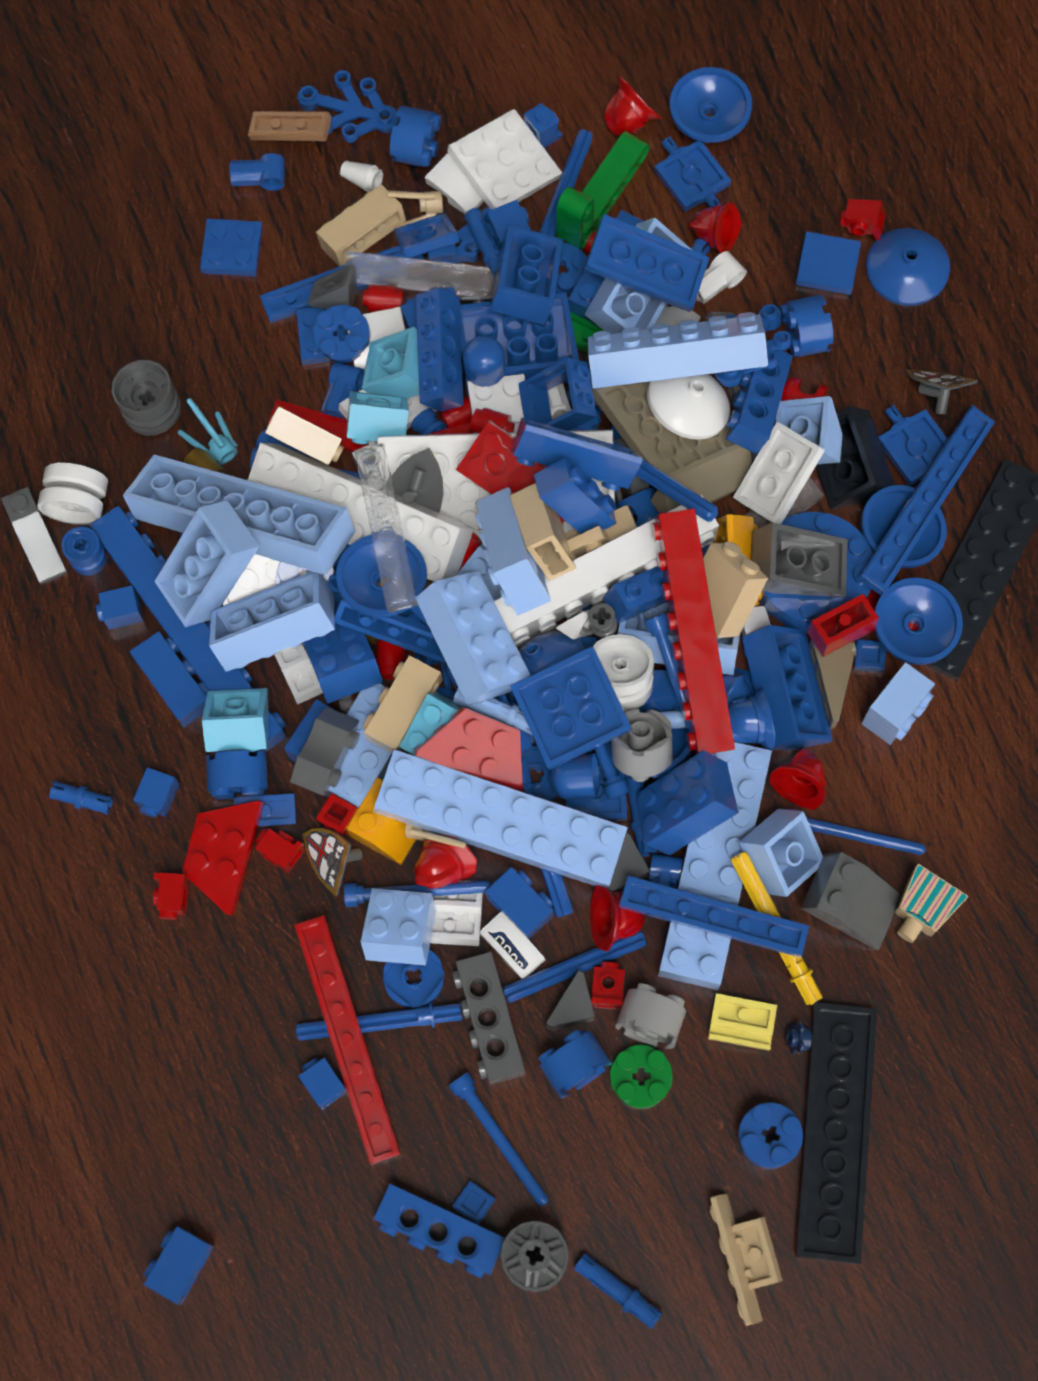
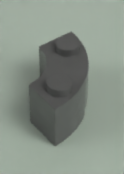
(325, 751)

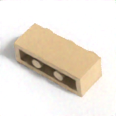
(361, 225)
(401, 703)

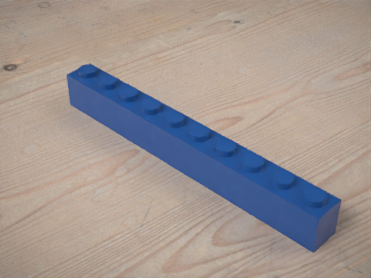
(141, 567)

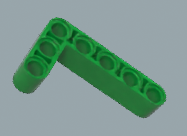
(581, 212)

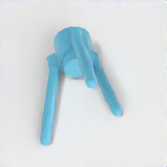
(221, 448)

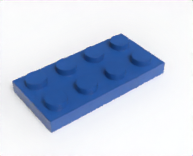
(646, 263)

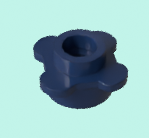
(798, 1037)

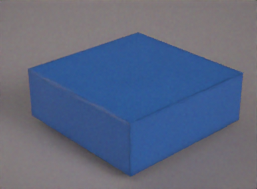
(869, 656)
(473, 1203)

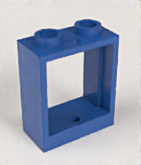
(535, 393)

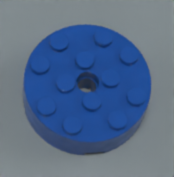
(800, 610)

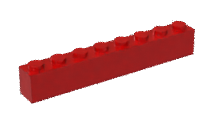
(693, 631)

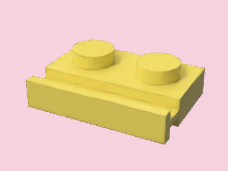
(742, 1022)

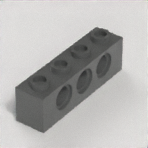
(483, 969)

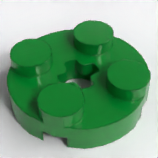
(653, 1063)

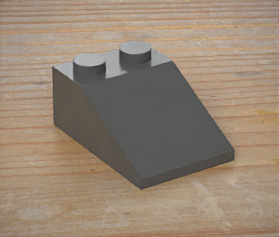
(800, 561)
(852, 899)

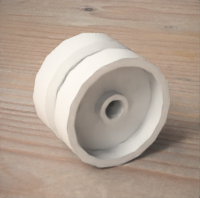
(72, 493)
(628, 667)

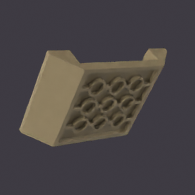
(706, 466)

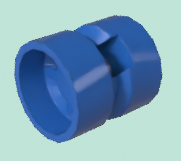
(84, 551)

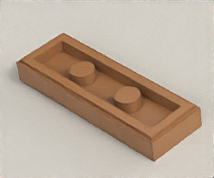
(289, 126)

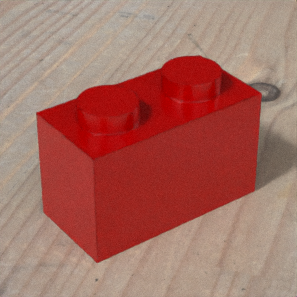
(843, 625)

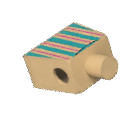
(926, 903)

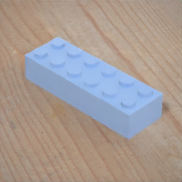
(677, 350)

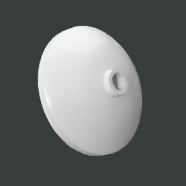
(689, 405)

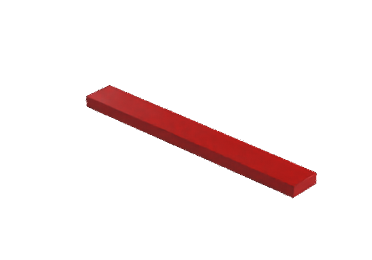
(347, 1040)

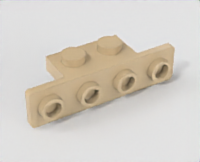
(592, 539)
(748, 1254)

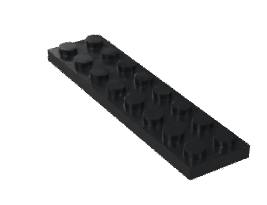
(989, 557)
(836, 1133)

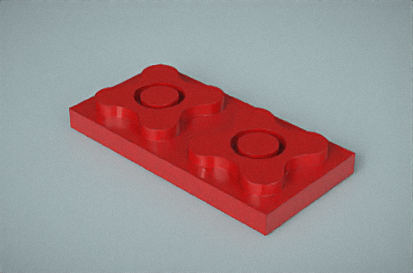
(494, 466)

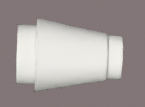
(363, 175)

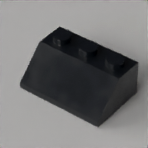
(861, 465)

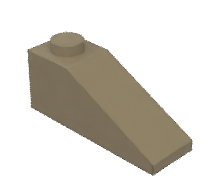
(833, 678)

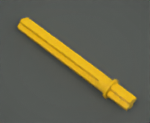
(763, 903)

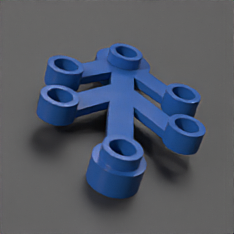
(352, 109)
(771, 320)

